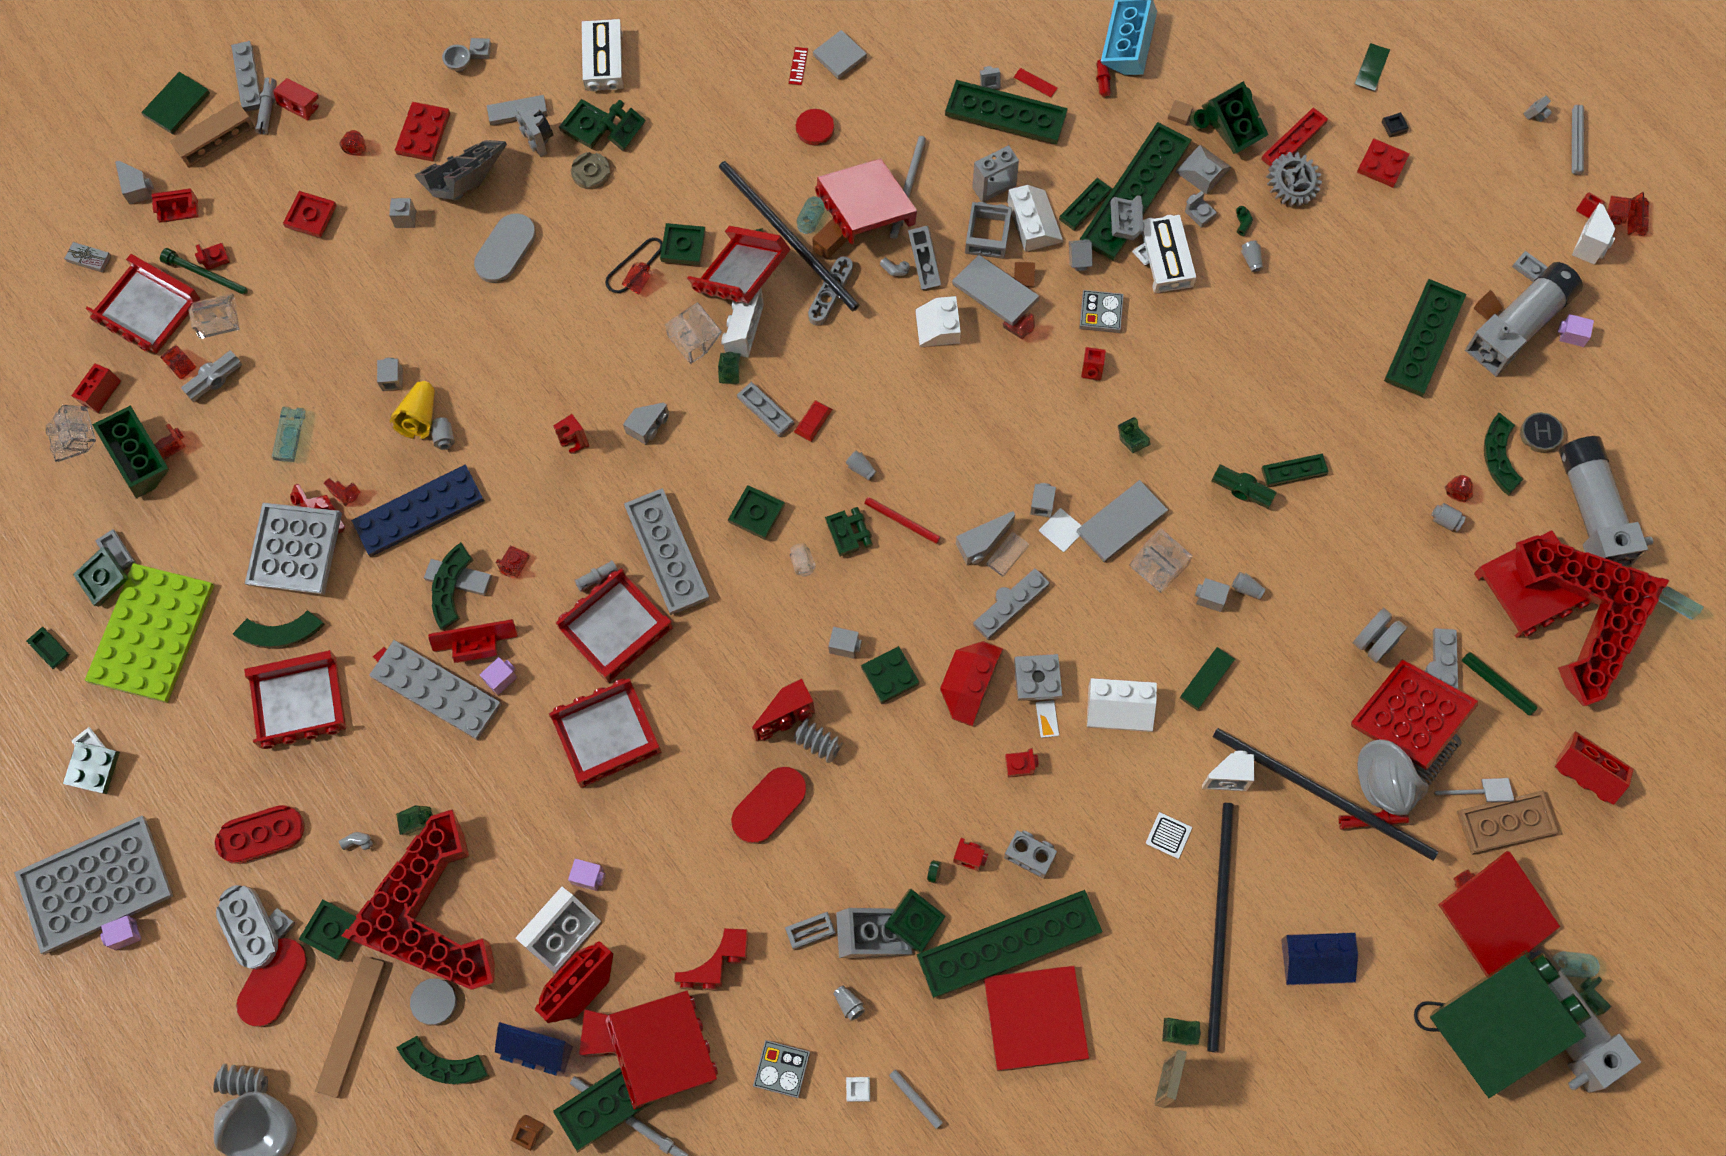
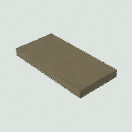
(1170, 1079)

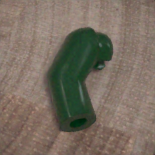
(1245, 220)

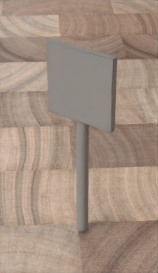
(1494, 789)

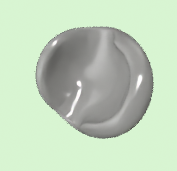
(1389, 777)
(254, 1126)

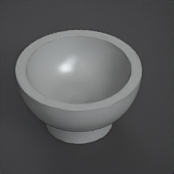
(456, 57)

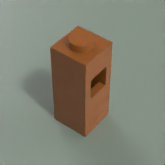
(828, 240)

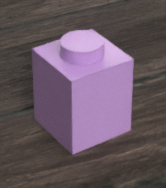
(1575, 330)
(499, 675)
(586, 875)
(120, 933)

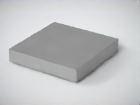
(839, 54)

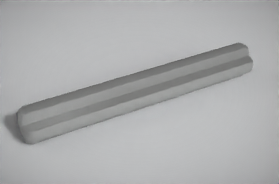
(1578, 139)

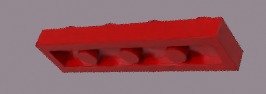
(1296, 136)

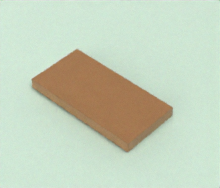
(1507, 823)

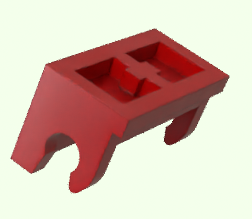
(296, 98)
(175, 205)
(96, 387)
(570, 431)

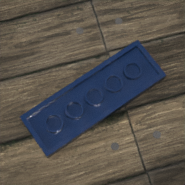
(417, 510)

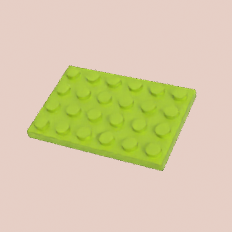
(149, 633)

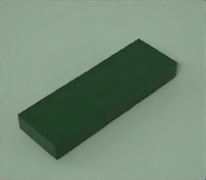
(1085, 204)
(1294, 470)
(1207, 678)

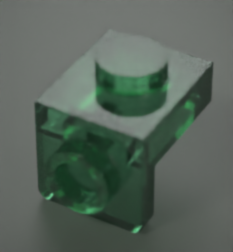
(729, 367)
(1132, 435)
(413, 819)
(1592, 997)
(1181, 1032)

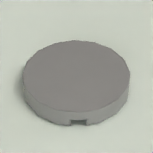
(433, 1001)

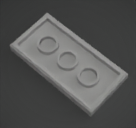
(995, 290)
(1122, 521)

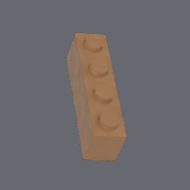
(212, 134)

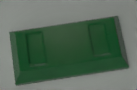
(47, 647)

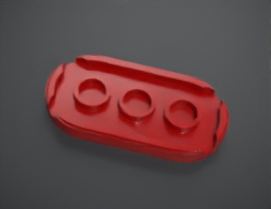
(768, 805)
(259, 834)
(272, 986)

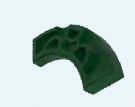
(1496, 457)
(444, 585)
(281, 635)
(441, 1069)

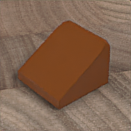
(1025, 273)
(1488, 305)
(527, 1132)

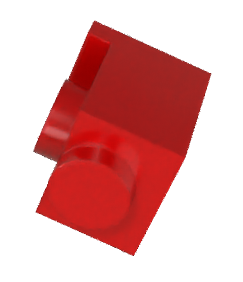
(970, 855)

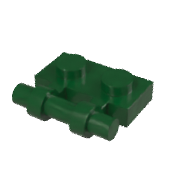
(626, 128)
(842, 533)

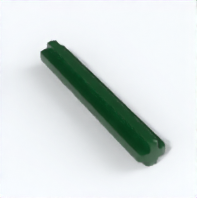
(1499, 683)

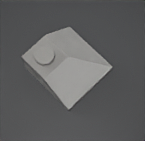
(1203, 169)

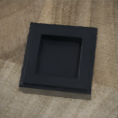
(1395, 124)

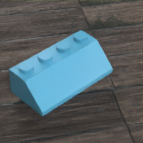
(1129, 36)

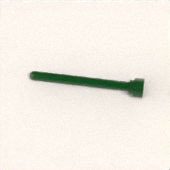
(170, 257)

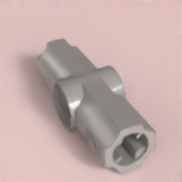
(211, 376)

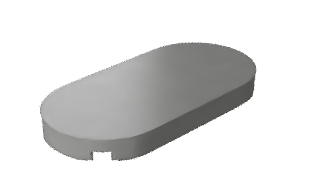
(504, 248)
(247, 927)

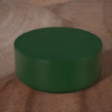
(934, 871)

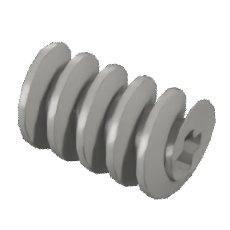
(817, 742)
(239, 1082)

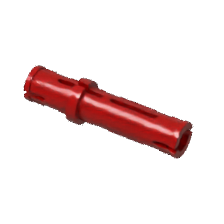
(1350, 821)

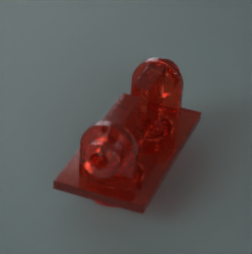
(1638, 210)

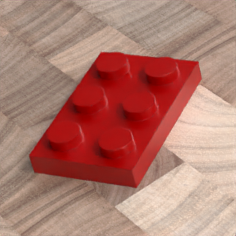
(422, 131)

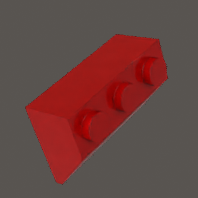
(1594, 768)

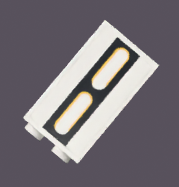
(602, 55)
(1168, 254)

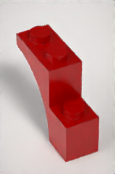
(710, 974)

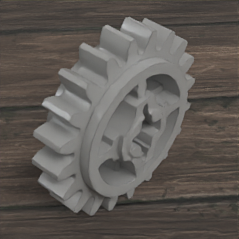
(1285, 181)

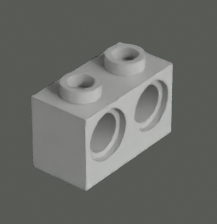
(1027, 859)

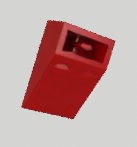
(789, 706)

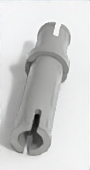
(267, 99)

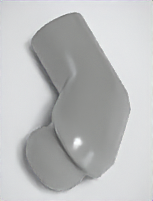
(895, 270)
(356, 838)

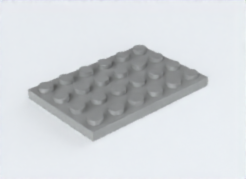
(93, 884)

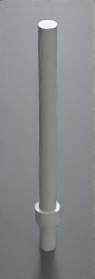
(909, 180)
(666, 1144)

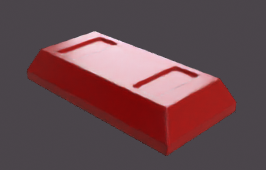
(813, 420)

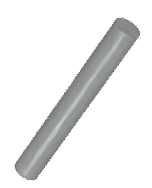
(915, 1098)

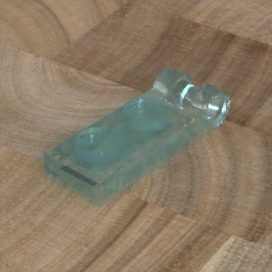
(288, 434)

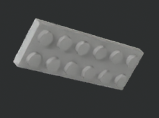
(666, 551)
(435, 689)

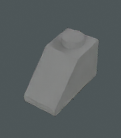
(133, 183)

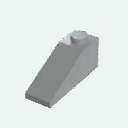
(924, 257)
(979, 541)

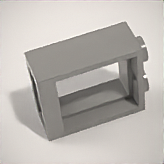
(997, 175)
(988, 247)

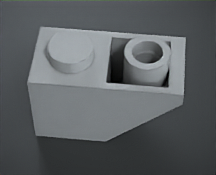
(645, 421)

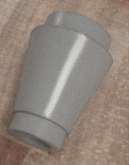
(1252, 255)
(858, 463)
(1247, 585)
(849, 1003)

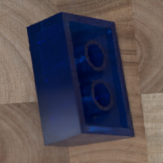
(1320, 958)
(532, 1049)

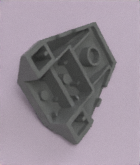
(462, 171)

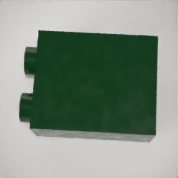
(1511, 1022)

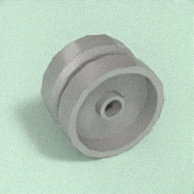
(1382, 637)

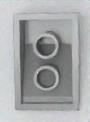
(864, 935)

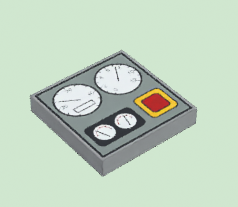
(1101, 311)
(781, 1069)

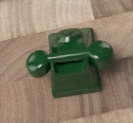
(1233, 117)

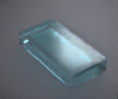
(1680, 603)

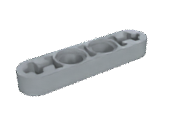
(826, 290)

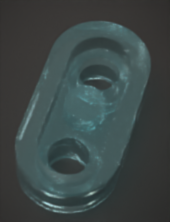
(811, 213)
(1573, 964)

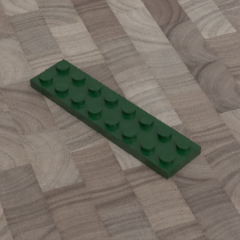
(1141, 178)
(1009, 943)

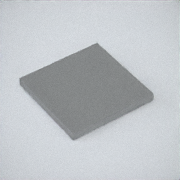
(293, 548)

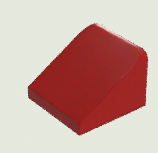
(1589, 204)

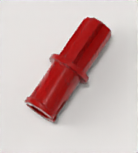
(1103, 79)

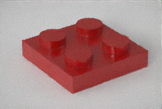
(1383, 162)
(310, 214)

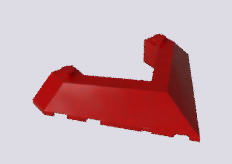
(1624, 602)
(389, 917)

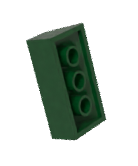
(132, 451)

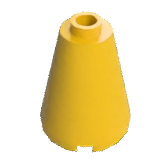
(415, 411)

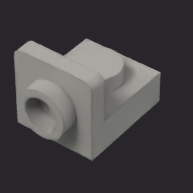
(1199, 210)

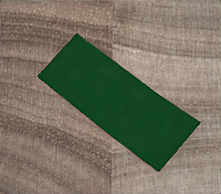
(1372, 66)

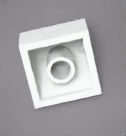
(1595, 236)
(938, 322)
(1232, 774)

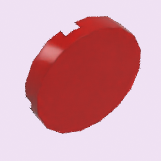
(814, 126)

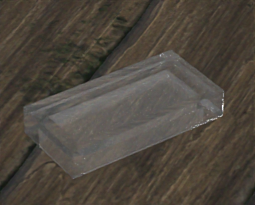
(1007, 554)

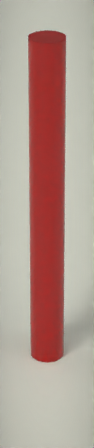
(902, 520)

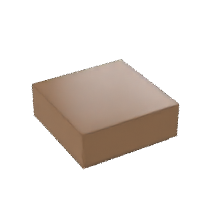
(1180, 112)

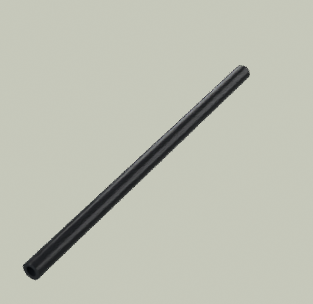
(800, 248)
(1327, 795)
(1220, 928)

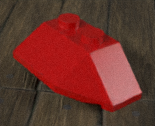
(969, 680)
(576, 984)

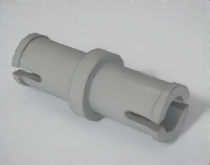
(595, 576)

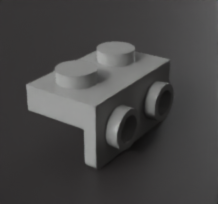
(1127, 217)

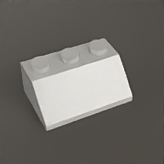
(1033, 217)
(743, 325)
(1121, 705)
(558, 929)

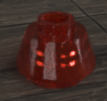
(353, 143)
(1460, 488)

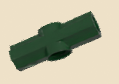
(1244, 486)

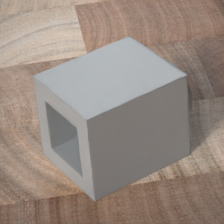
(402, 213)
(1080, 254)
(389, 374)
(1043, 500)
(1212, 594)
(844, 642)

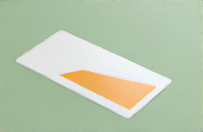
(1047, 719)

